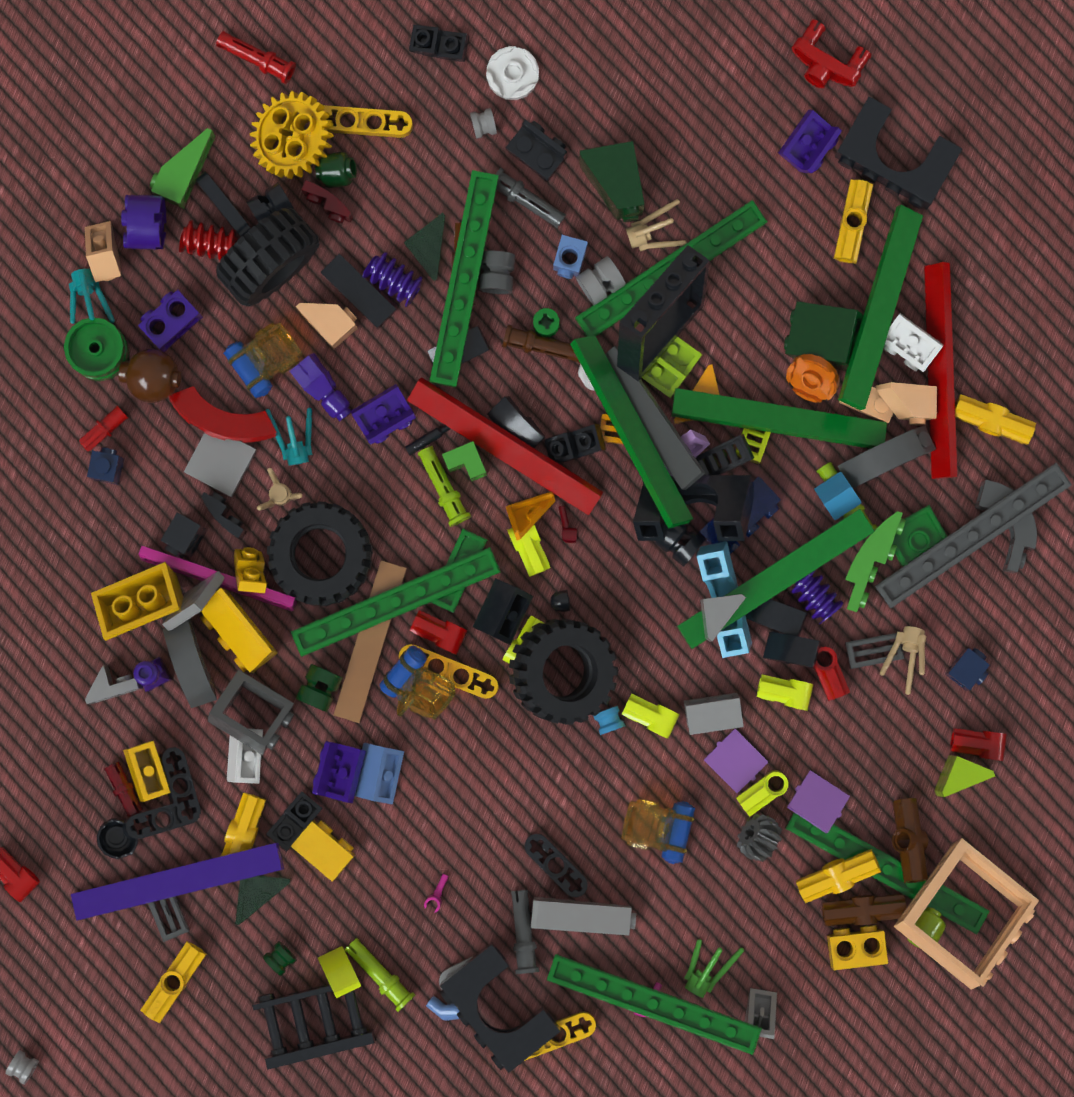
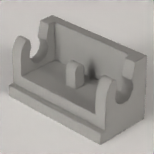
(713, 713)

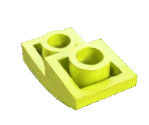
(339, 972)

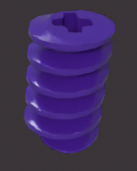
(393, 278)
(817, 596)

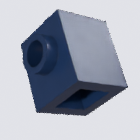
(105, 466)
(968, 669)

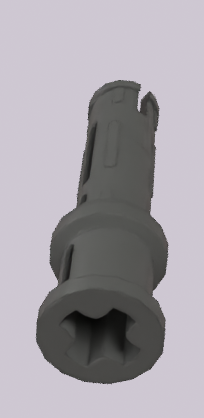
(554, 217)
(524, 944)

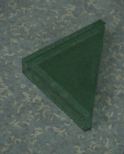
(427, 246)
(255, 893)

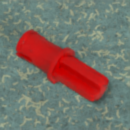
(103, 429)

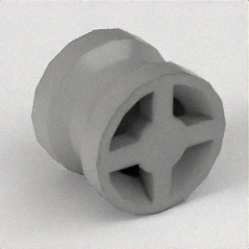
(483, 123)
(22, 1067)

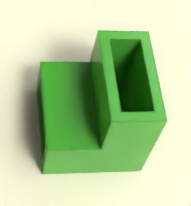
(467, 457)

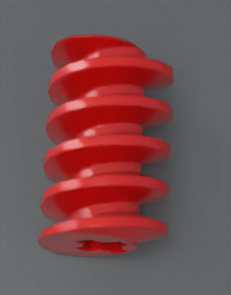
(206, 241)

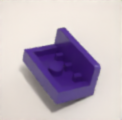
(809, 142)
(383, 415)
(338, 772)

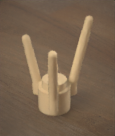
(640, 233)
(278, 493)
(912, 641)

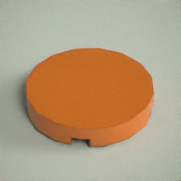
(813, 378)

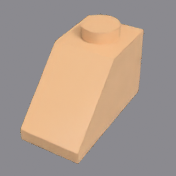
(102, 252)
(329, 321)
(910, 401)

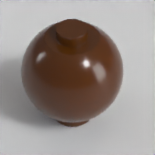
(150, 375)

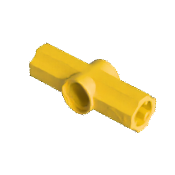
(855, 205)
(994, 419)
(243, 828)
(838, 876)
(163, 996)

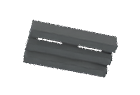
(851, 655)
(179, 914)

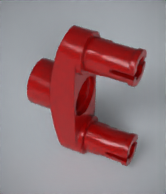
(822, 65)

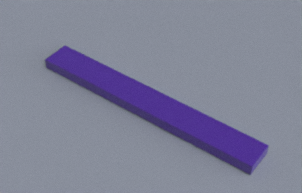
(177, 881)

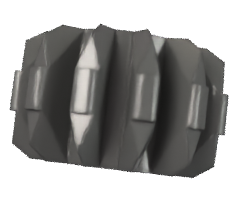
(759, 837)

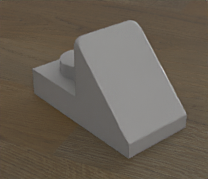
(105, 689)

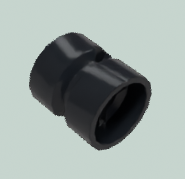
(272, 201)
(680, 553)

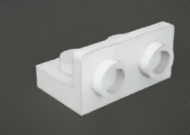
(911, 343)

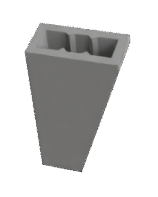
(582, 916)

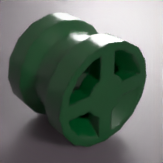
(279, 958)

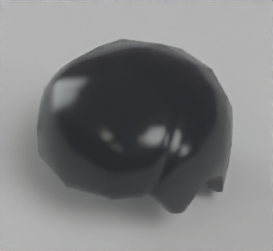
(113, 841)

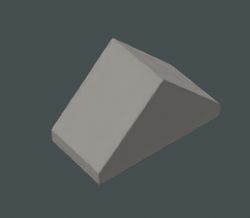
(717, 613)
(762, 1011)

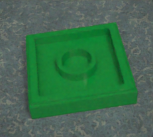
(919, 534)

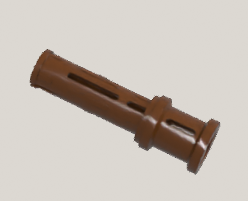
(529, 341)

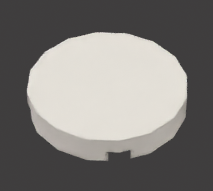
(512, 73)

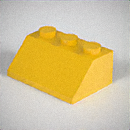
(137, 600)
(237, 631)

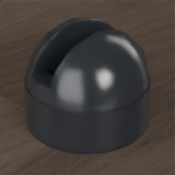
(560, 601)

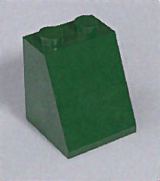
(615, 178)
(823, 332)

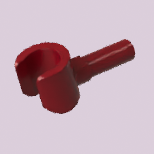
(569, 535)

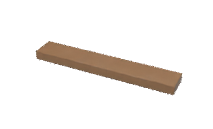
(367, 651)

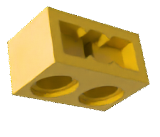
(857, 955)

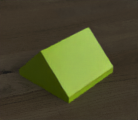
(959, 775)

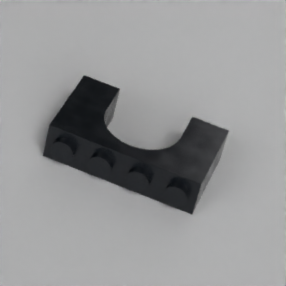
(917, 185)
(729, 493)
(507, 1045)

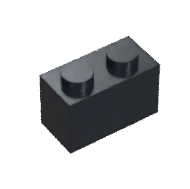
(502, 611)

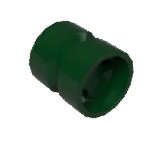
(315, 697)

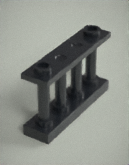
(306, 1048)

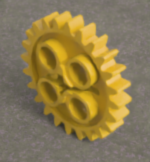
(312, 139)

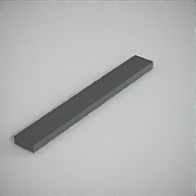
(973, 535)

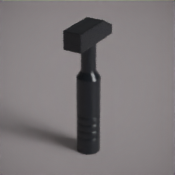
(426, 439)

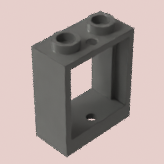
(220, 720)

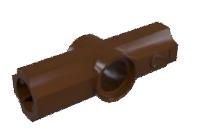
(910, 840)
(863, 910)

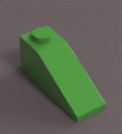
(178, 175)

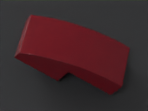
(333, 206)

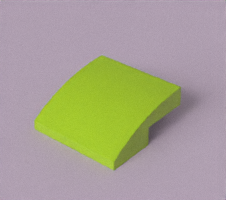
(672, 367)

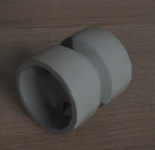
(496, 274)

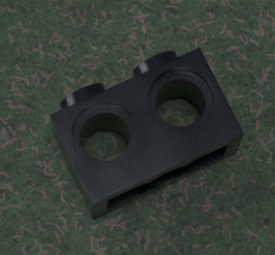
(183, 536)

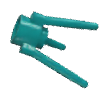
(85, 285)
(296, 452)

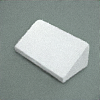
(243, 761)

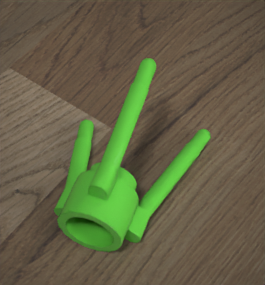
(700, 982)

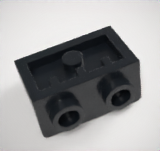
(537, 149)

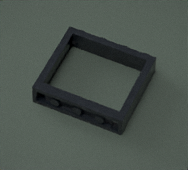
(662, 313)

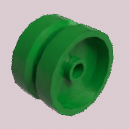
(94, 334)

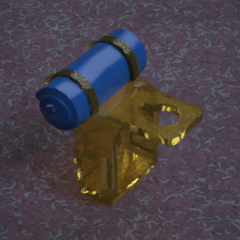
(263, 358)
(417, 685)
(659, 828)

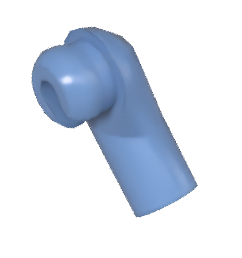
(445, 1012)

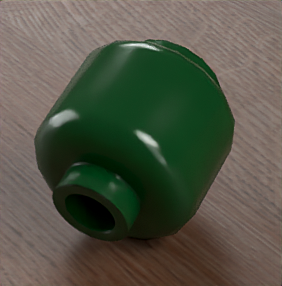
(336, 170)

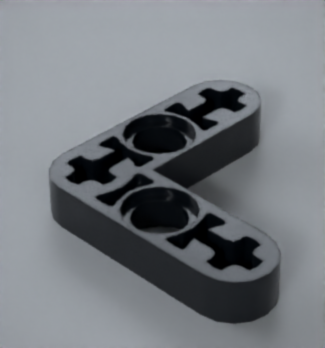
(173, 810)

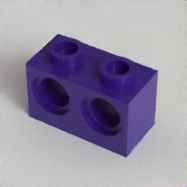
(174, 326)

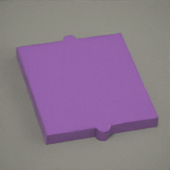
(735, 760)
(818, 801)

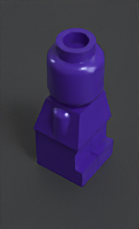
(320, 385)
(151, 674)

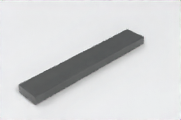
(664, 436)

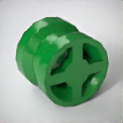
(546, 327)

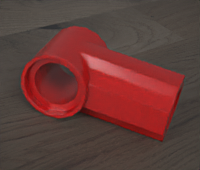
(443, 634)
(831, 676)
(985, 744)
(17, 879)

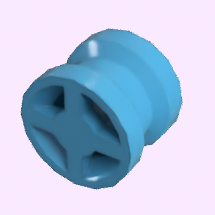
(609, 720)

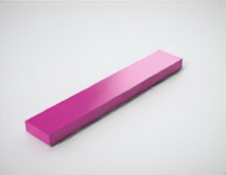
(201, 573)

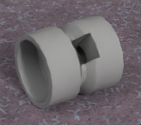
(600, 280)

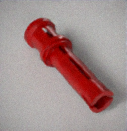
(266, 61)

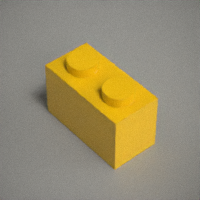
(146, 771)
(323, 849)

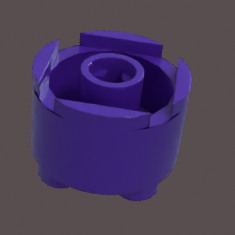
(144, 221)

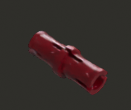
(123, 789)

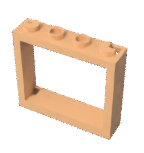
(994, 876)

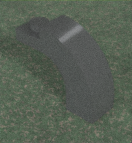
(887, 456)
(1022, 534)
(189, 664)

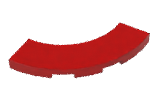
(220, 423)

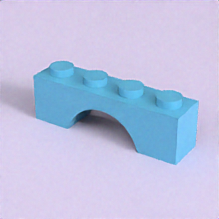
(720, 579)

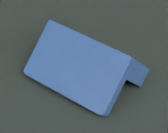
(379, 773)

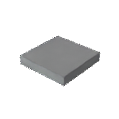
(220, 463)
(194, 601)

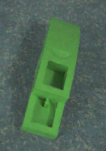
(876, 548)

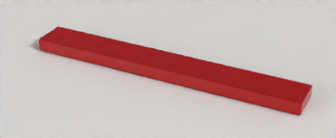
(941, 370)
(504, 446)

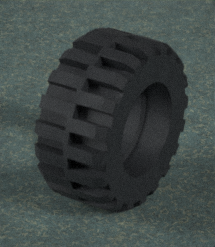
(267, 256)
(289, 532)
(596, 678)

